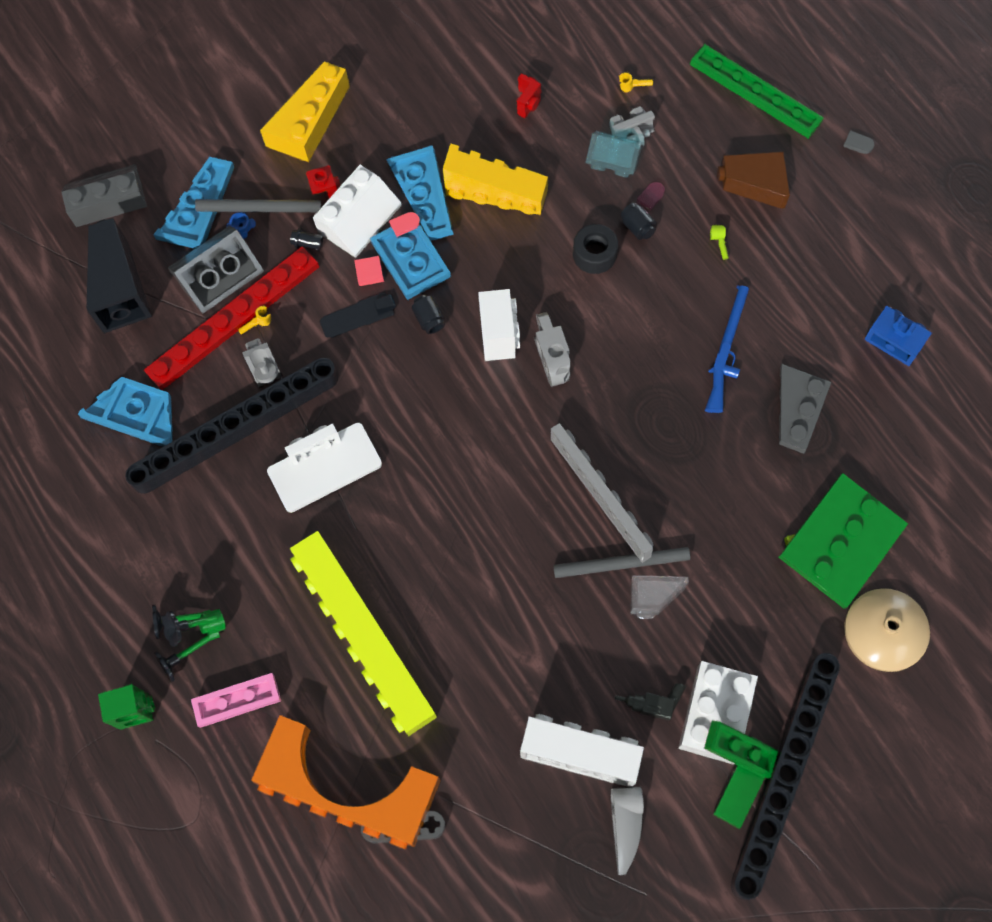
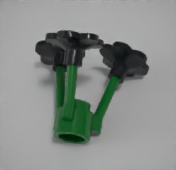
(208, 621)

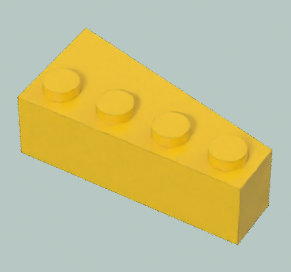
(307, 114)
(493, 182)

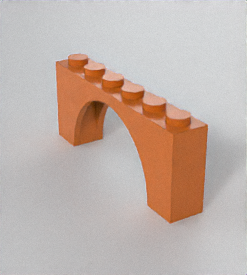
(396, 816)

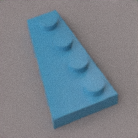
(423, 187)

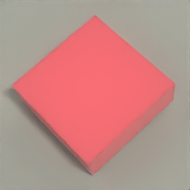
(369, 271)

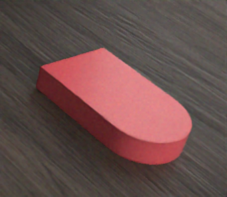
(405, 223)

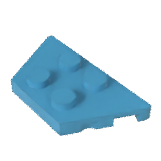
(134, 411)

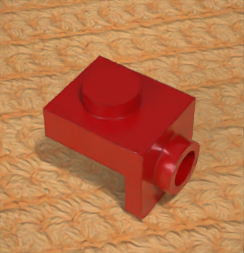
(530, 95)
(323, 180)

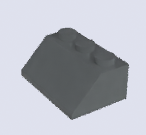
(104, 196)
(216, 269)

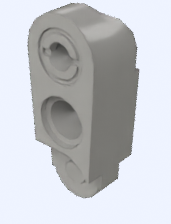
(552, 350)

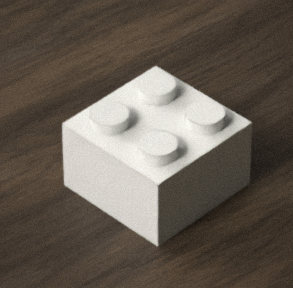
(499, 324)

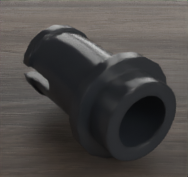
(306, 239)

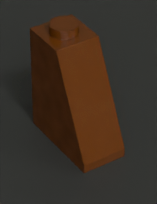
(756, 177)

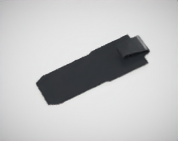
(358, 315)

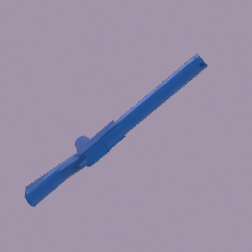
(715, 401)

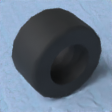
(598, 235)

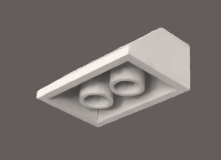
(356, 211)

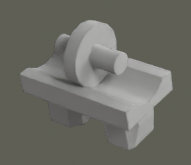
(636, 128)
(261, 362)

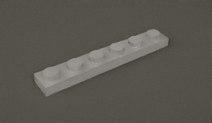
(607, 500)

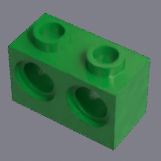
(126, 707)

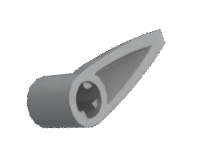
(627, 824)

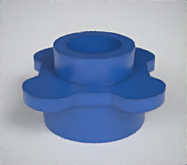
(241, 218)

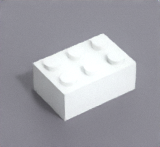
(718, 696)

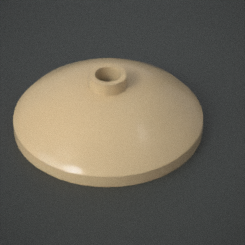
(875, 642)

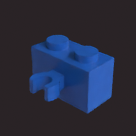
(898, 335)

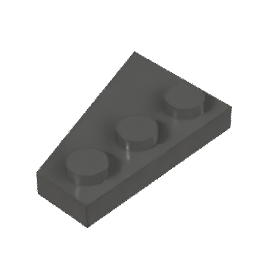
(800, 406)

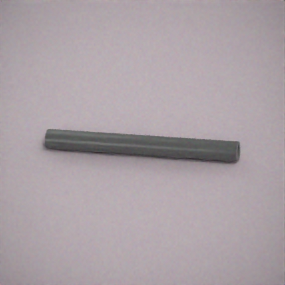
(246, 205)
(620, 562)

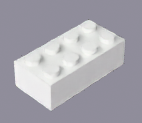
(581, 751)

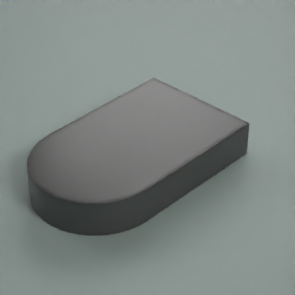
(859, 143)

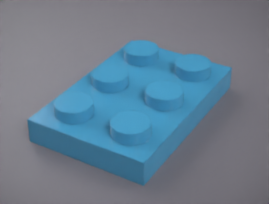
(411, 260)

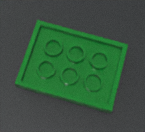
(843, 540)

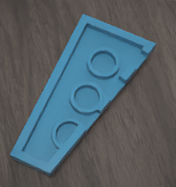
(184, 224)

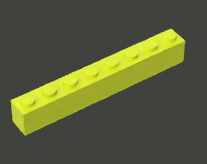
(363, 634)

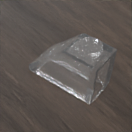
(654, 593)

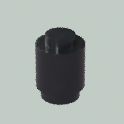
(638, 221)
(428, 314)

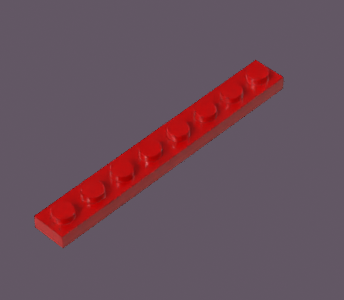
(231, 318)

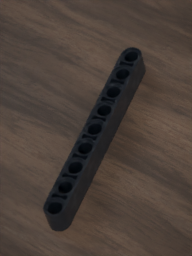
(220, 425)
(776, 785)

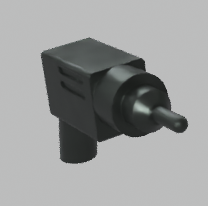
(653, 704)

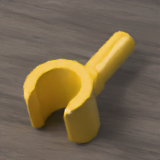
(630, 83)
(263, 321)

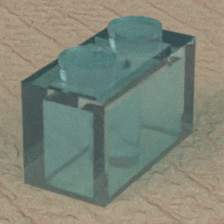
(613, 153)

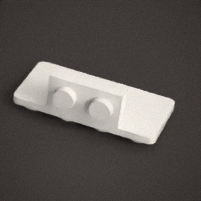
(322, 464)

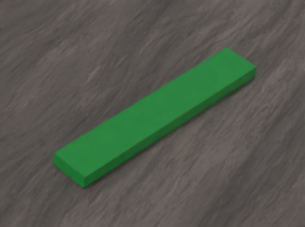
(756, 91)

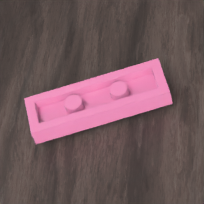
(235, 700)

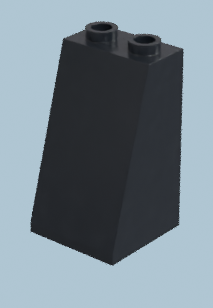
(113, 281)

